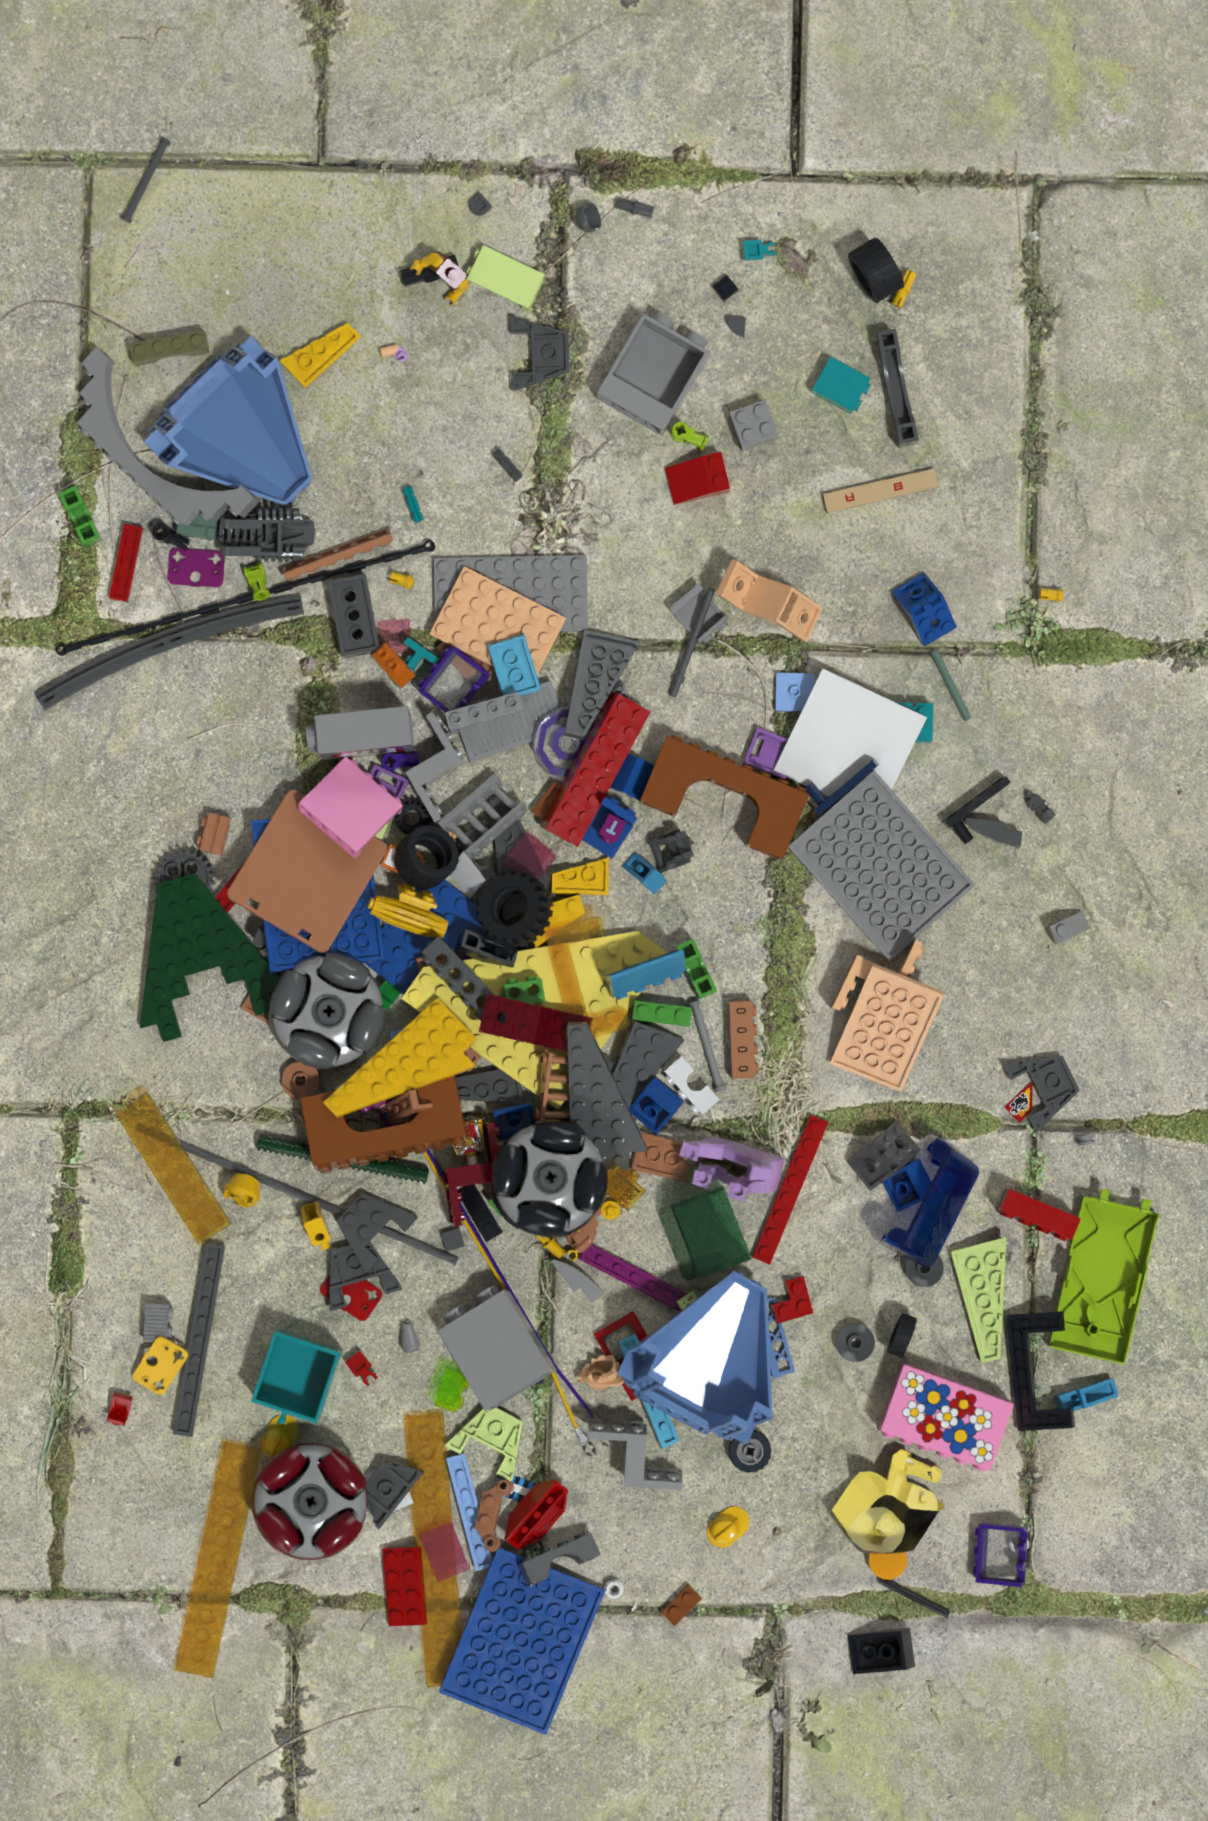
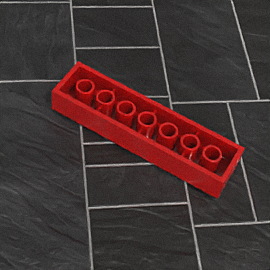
(595, 768)

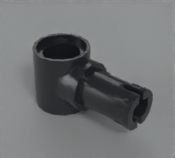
(171, 537)

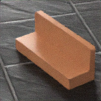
(405, 1107)

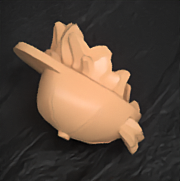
(601, 1373)

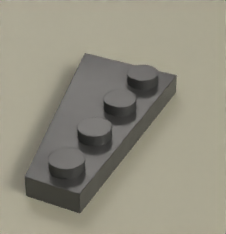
(490, 1087)

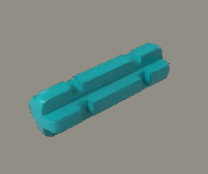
(413, 504)

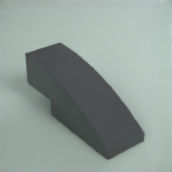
(994, 831)

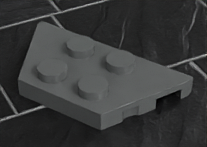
(388, 1488)

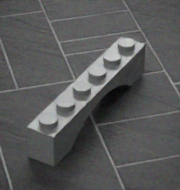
(896, 389)

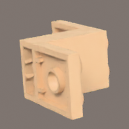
(769, 600)
(860, 968)

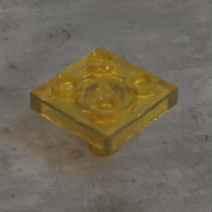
(624, 1188)

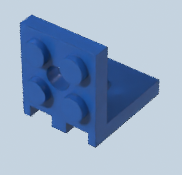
(924, 608)
(592, 834)

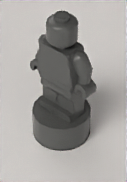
(1037, 804)

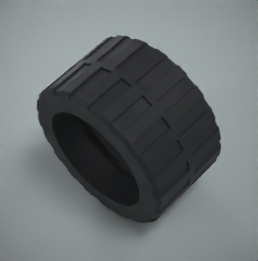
(876, 270)
(441, 846)

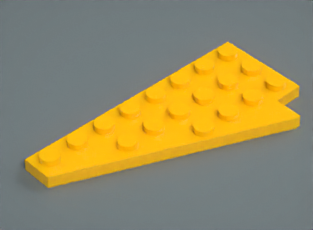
(417, 1056)

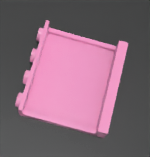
(349, 806)

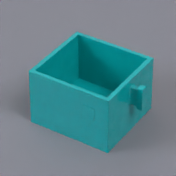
(297, 1376)

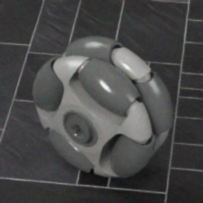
(342, 1046)

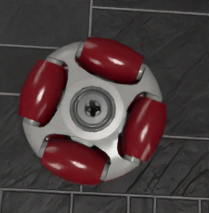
(349, 1503)

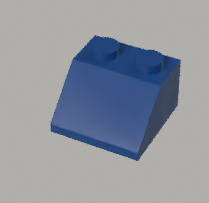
(655, 1105)
(908, 1185)

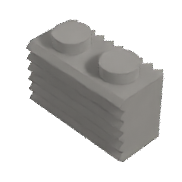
(157, 1321)

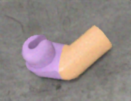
(396, 351)

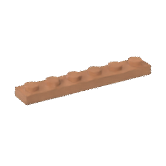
(330, 556)

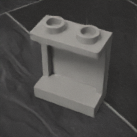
(687, 611)

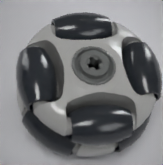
(580, 1157)

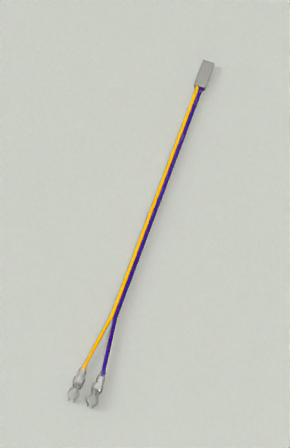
(582, 1437)

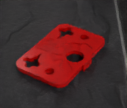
(358, 1296)

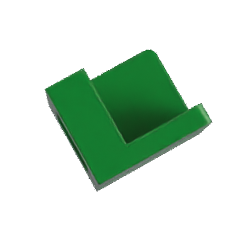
(389, 994)

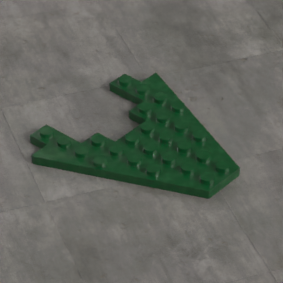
(191, 936)

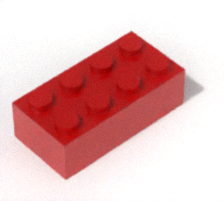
(1038, 1213)

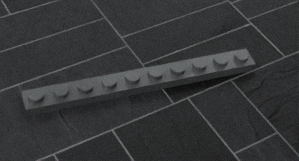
(199, 1339)

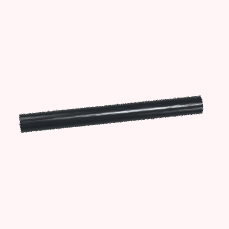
(914, 1597)

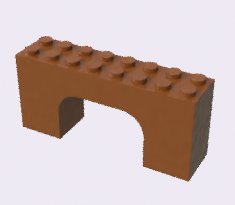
(685, 764)
(338, 1146)

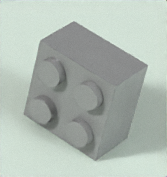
(753, 425)

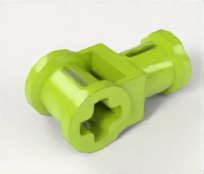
(688, 435)
(257, 578)

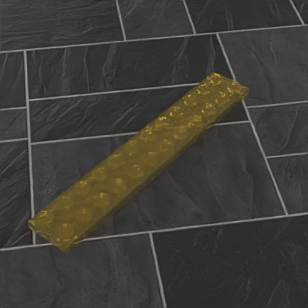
(218, 1559)

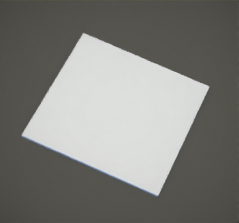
(846, 730)

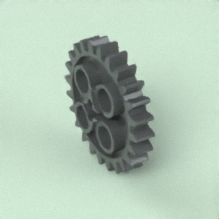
(176, 859)

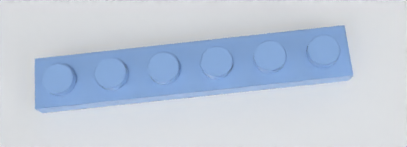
(468, 1508)

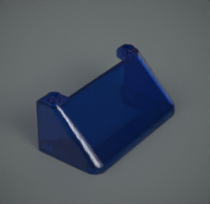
(938, 1208)

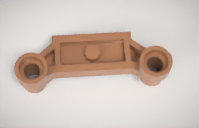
(489, 1513)

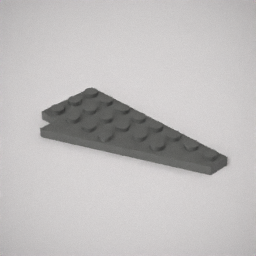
(598, 1102)

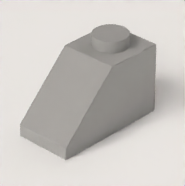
(1068, 927)

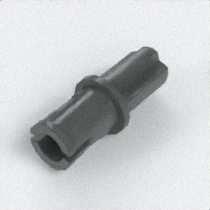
(634, 207)

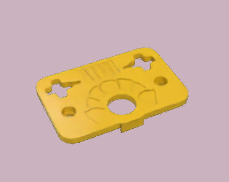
(165, 1367)

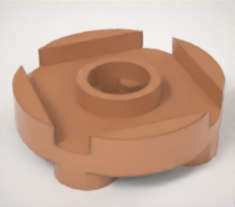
(289, 1080)

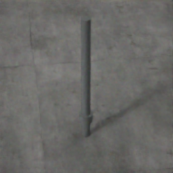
(679, 676)

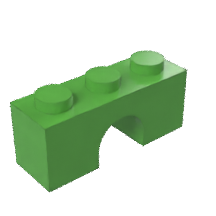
(80, 516)
(696, 969)
(662, 1013)

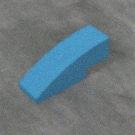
(1087, 1395)

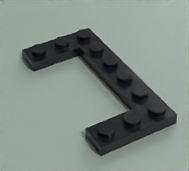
(1022, 1372)

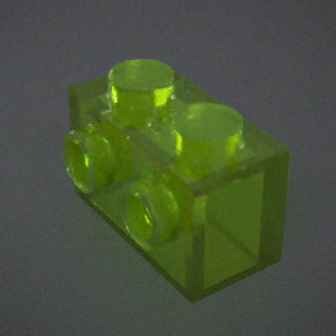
(451, 1390)

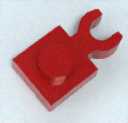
(359, 1366)

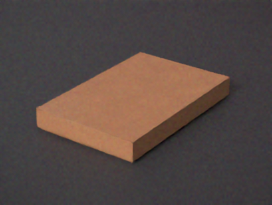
(662, 1158)

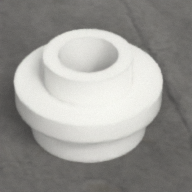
(613, 1595)

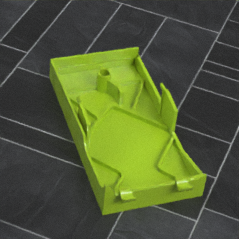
(1104, 1278)

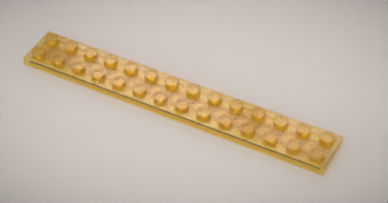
(431, 1510)

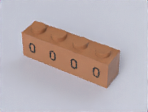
(742, 1040)

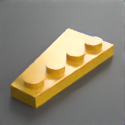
(318, 356)

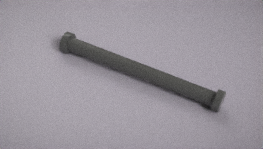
(146, 179)

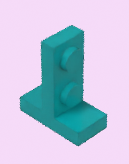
(420, 653)

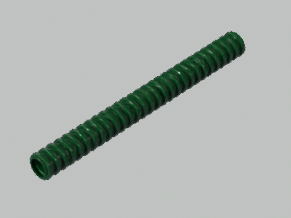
(303, 1151)

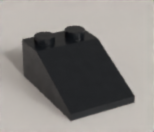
(881, 1651)

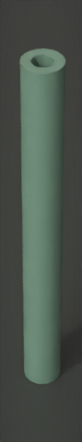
(951, 686)

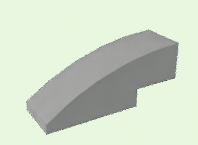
(577, 1279)

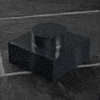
(725, 288)

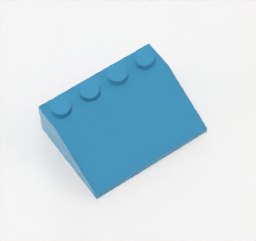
(646, 973)

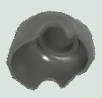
(588, 217)

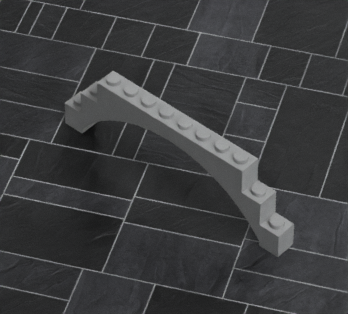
(102, 425)

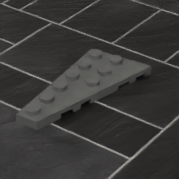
(642, 1057)

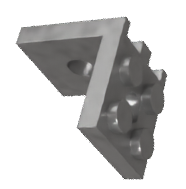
(883, 1155)

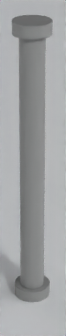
(707, 1045)

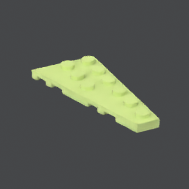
(982, 1283)

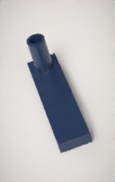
(824, 803)

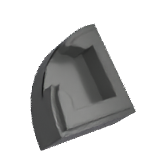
(737, 325)

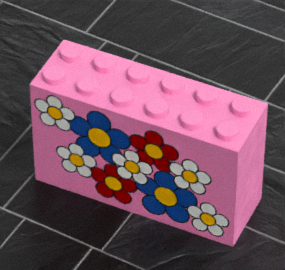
(945, 1417)

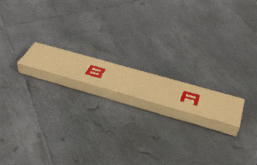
(880, 490)

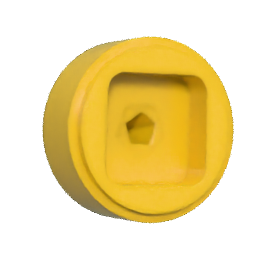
(610, 1210)

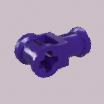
(402, 760)

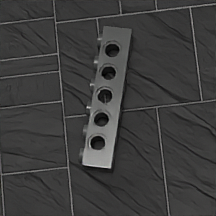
(429, 956)

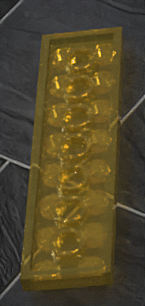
(173, 1169)

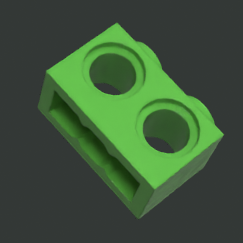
(524, 995)

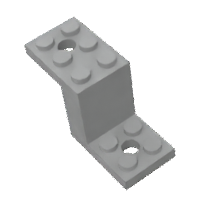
(435, 767)
(634, 1471)

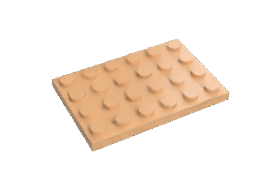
(486, 613)
(887, 1027)

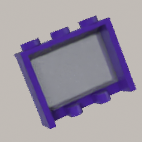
(453, 681)
(1000, 1554)

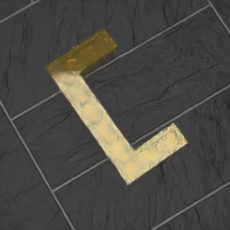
(558, 943)

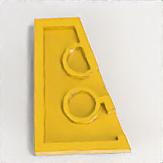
(583, 880)

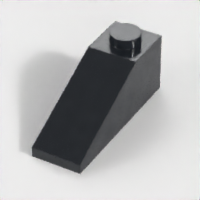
(485, 949)
(480, 1212)

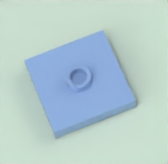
(793, 691)

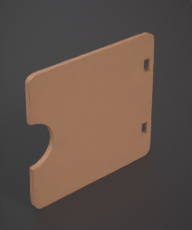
(303, 877)

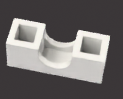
(678, 1074)

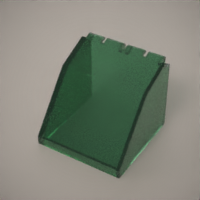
(704, 1233)

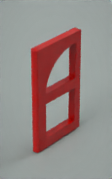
(638, 1329)

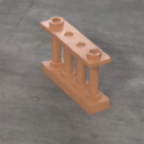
(547, 1060)

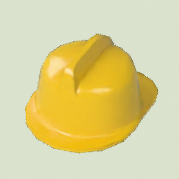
(279, 1436)
(728, 1527)

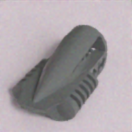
(266, 534)

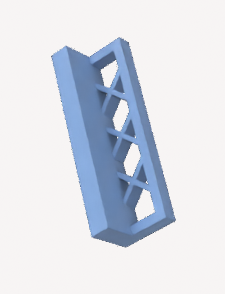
(773, 1362)

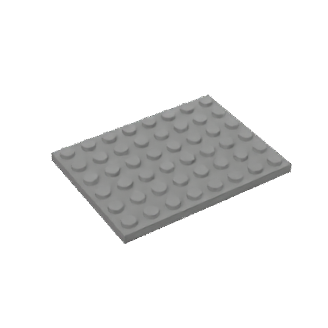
(881, 865)

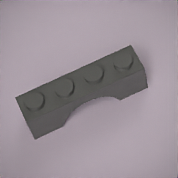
(580, 1550)

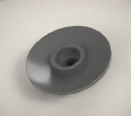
(927, 1278)
(862, 1350)

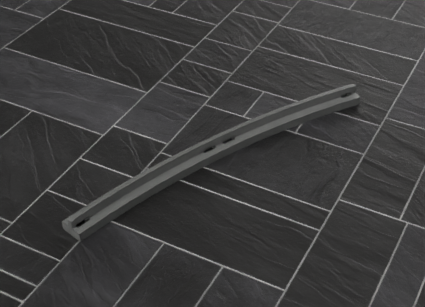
(143, 648)

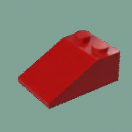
(698, 478)

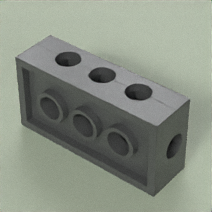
(343, 609)

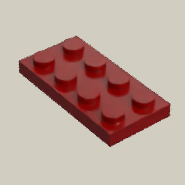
(404, 1586)

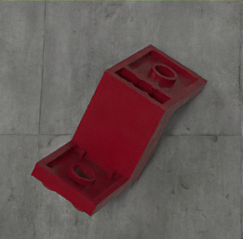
(528, 1022)
(470, 1175)

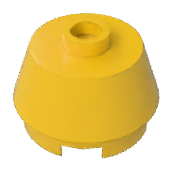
(243, 1189)

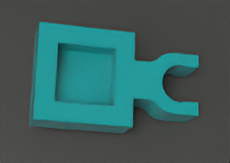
(754, 250)

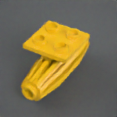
(410, 911)

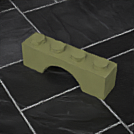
(177, 345)

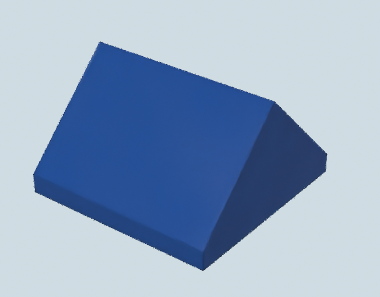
(632, 777)
(513, 1119)

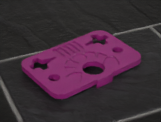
(196, 562)

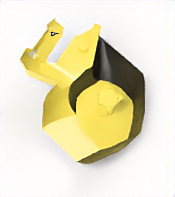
(888, 1512)

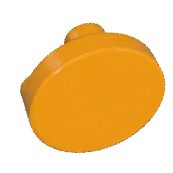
(887, 1565)

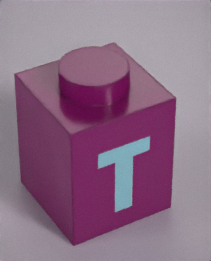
(612, 829)

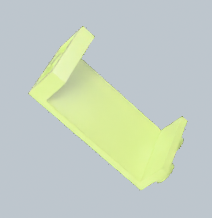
(505, 277)

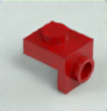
(119, 1409)

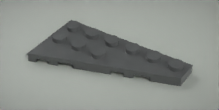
(597, 672)
(504, 845)

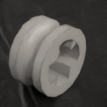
(1085, 1139)

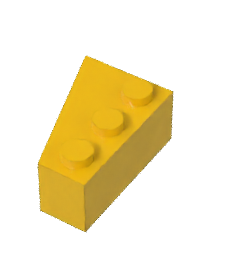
(564, 913)

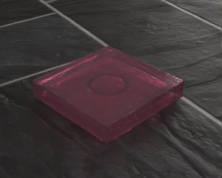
(530, 857)

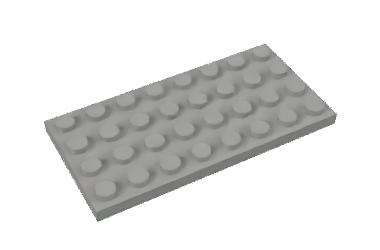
(547, 580)

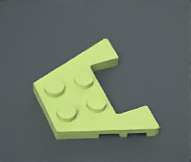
(495, 1430)

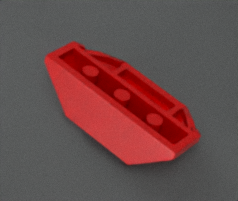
(536, 1513)

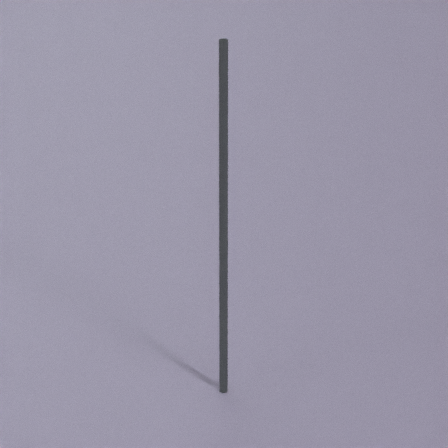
(309, 1199)

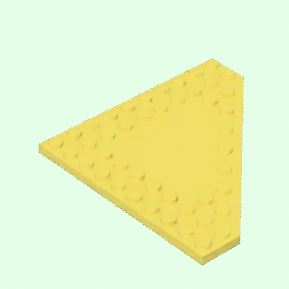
(520, 1059)

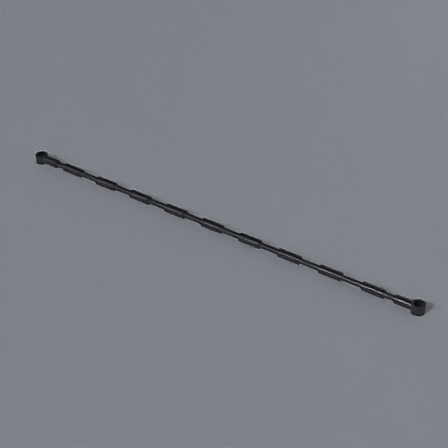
(244, 598)

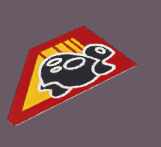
(1021, 1104)

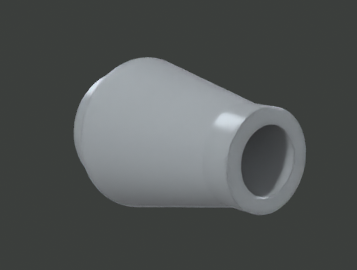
(409, 1339)

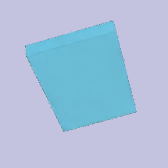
(514, 666)

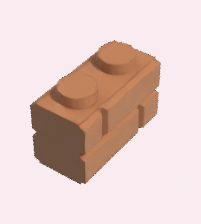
(214, 834)

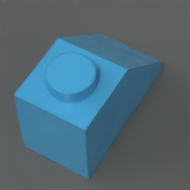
(644, 873)

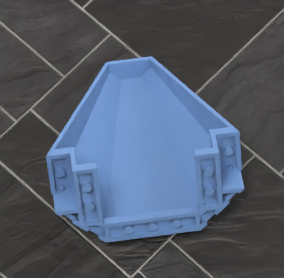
(236, 426)
(709, 1361)

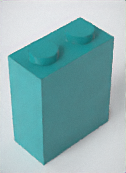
(841, 385)

